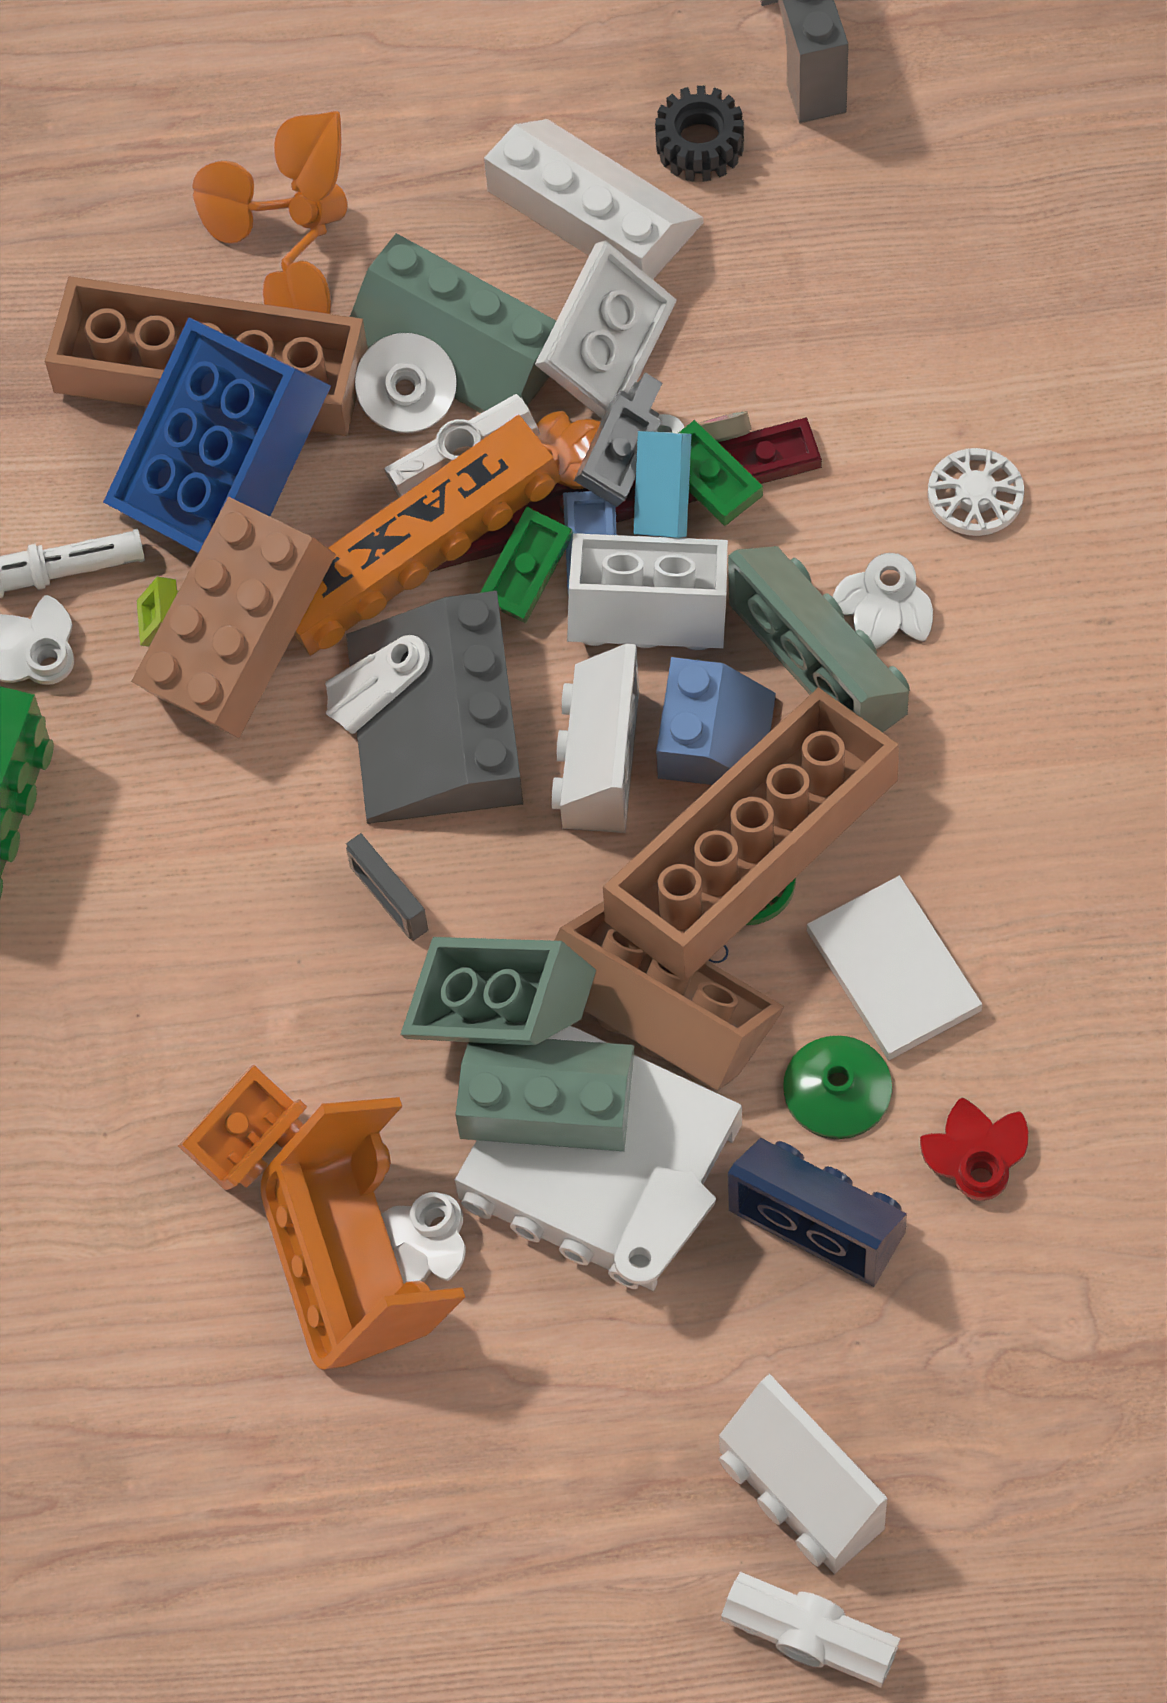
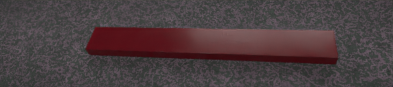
(764, 453)

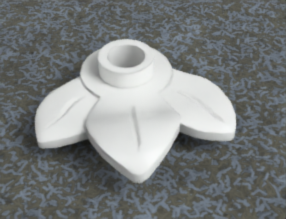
(882, 608)
(30, 641)
(426, 1248)

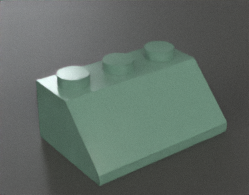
(497, 991)
(546, 1093)

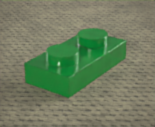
(718, 477)
(527, 563)

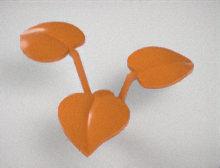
(310, 155)

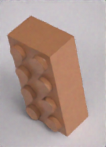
(233, 617)

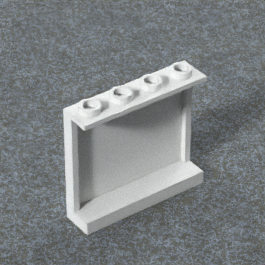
(588, 1195)

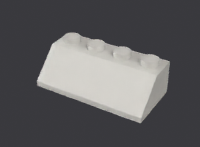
(586, 195)

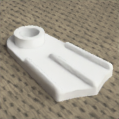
(375, 681)
(662, 1222)

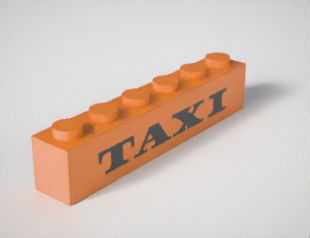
(426, 529)

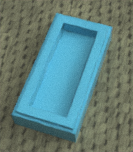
(662, 484)

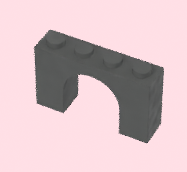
(815, 57)

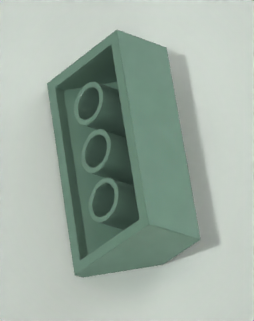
(479, 327)
(812, 637)

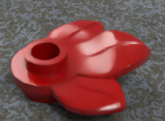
(973, 1144)

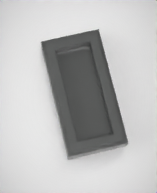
(386, 887)

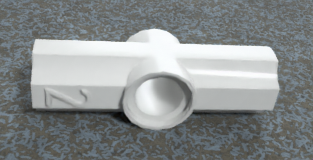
(430, 458)
(810, 1629)

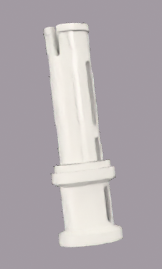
(39, 566)

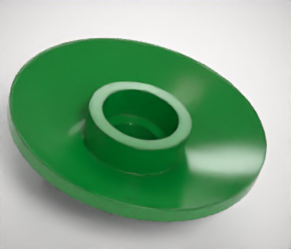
(832, 1109)

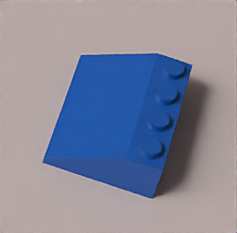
(214, 431)

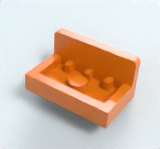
(242, 1130)

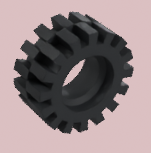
(694, 110)

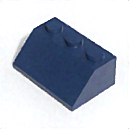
(816, 1209)

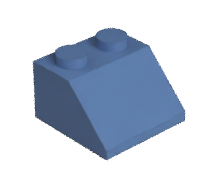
(709, 720)

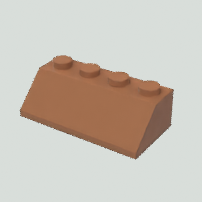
(699, 1025)

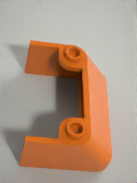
(336, 1240)

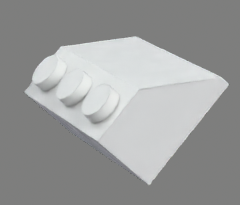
(647, 591)
(598, 742)
(802, 1477)

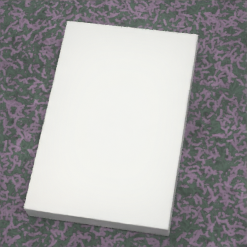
(605, 329)
(894, 967)

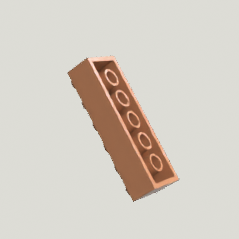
(119, 338)
(750, 834)

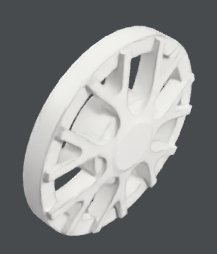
(975, 491)

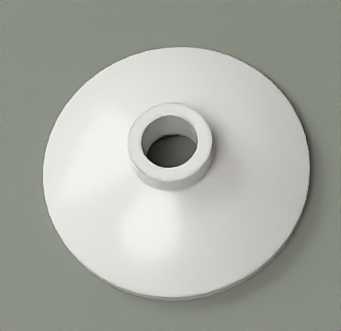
(412, 359)

